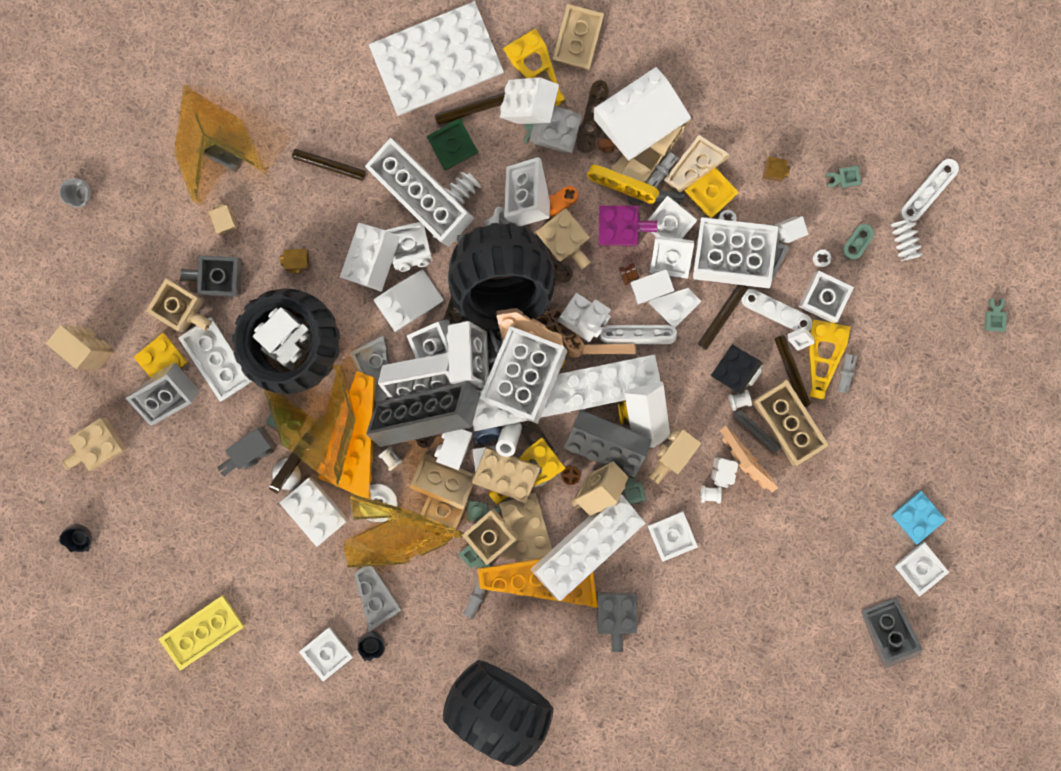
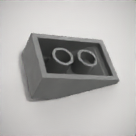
(891, 633)

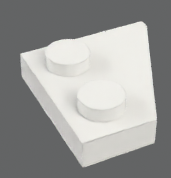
(675, 306)

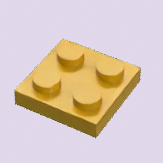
(711, 192)
(159, 355)

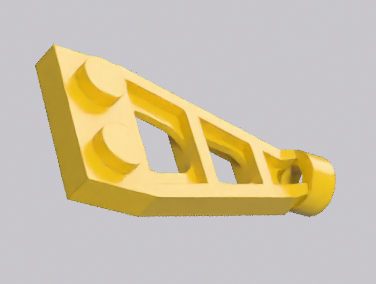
(526, 46)
(830, 333)
(546, 459)

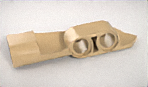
(644, 163)

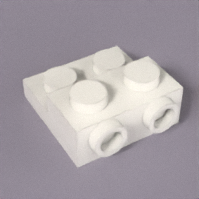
(412, 247)
(585, 317)
(291, 349)

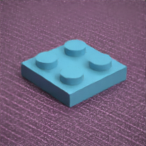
(918, 517)

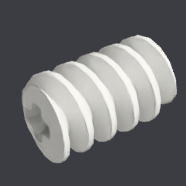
(463, 187)
(906, 238)

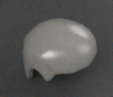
(72, 187)

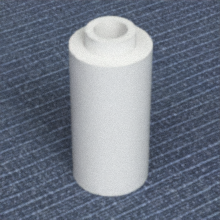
(508, 439)

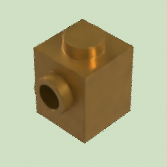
(776, 169)
(295, 260)

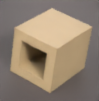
(222, 219)

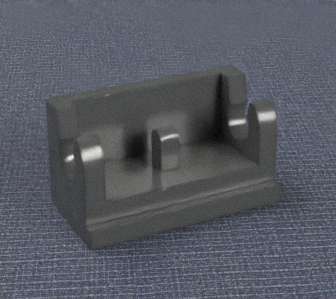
(222, 157)

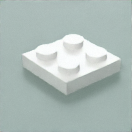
(672, 219)
(672, 255)
(672, 536)
(921, 569)
(326, 654)

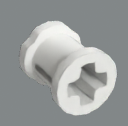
(740, 400)
(390, 458)
(711, 494)

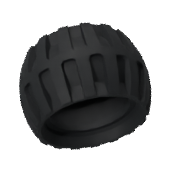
(494, 253)
(324, 341)
(497, 713)

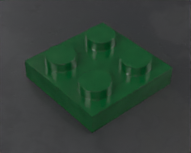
(452, 144)

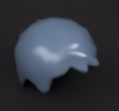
(487, 435)

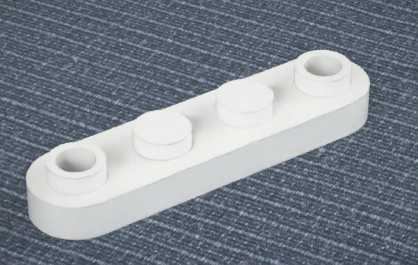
(929, 190)
(776, 310)
(638, 334)

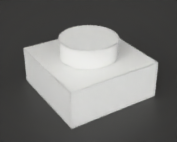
(801, 338)

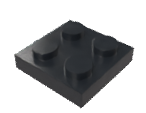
(736, 369)

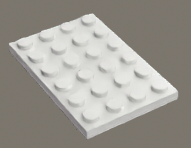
(436, 58)

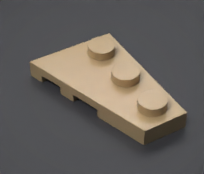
(695, 163)

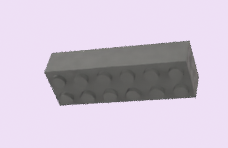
(423, 414)

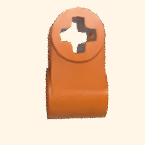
(559, 202)

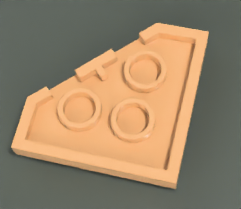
(516, 319)
(748, 461)

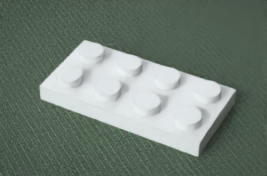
(215, 360)

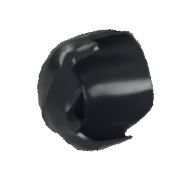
(76, 538)
(371, 645)

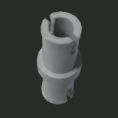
(662, 169)
(847, 373)
(474, 602)

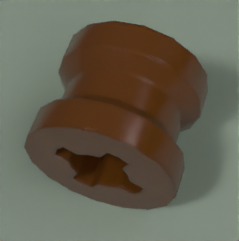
(628, 274)
(572, 477)

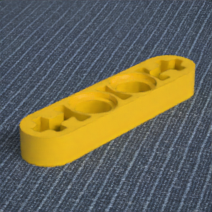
(622, 183)

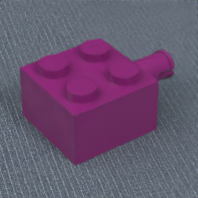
(621, 226)

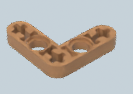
(553, 324)

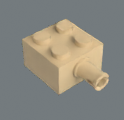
(564, 238)
(177, 307)
(94, 445)
(674, 454)
(601, 489)
(493, 534)

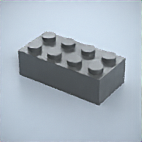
(607, 443)

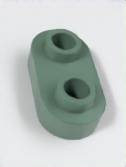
(858, 242)

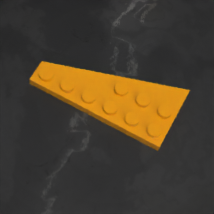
(357, 467)
(520, 580)

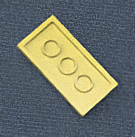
(201, 632)

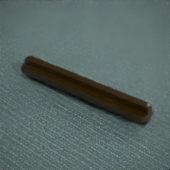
(469, 109)
(328, 164)
(722, 316)
(792, 370)

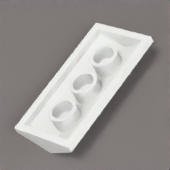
(648, 412)

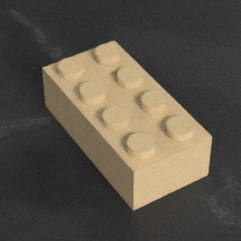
(80, 347)
(790, 423)

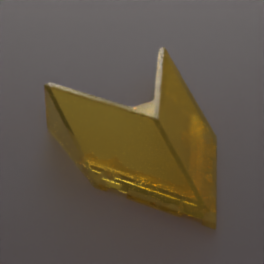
(202, 126)
(322, 440)
(396, 539)

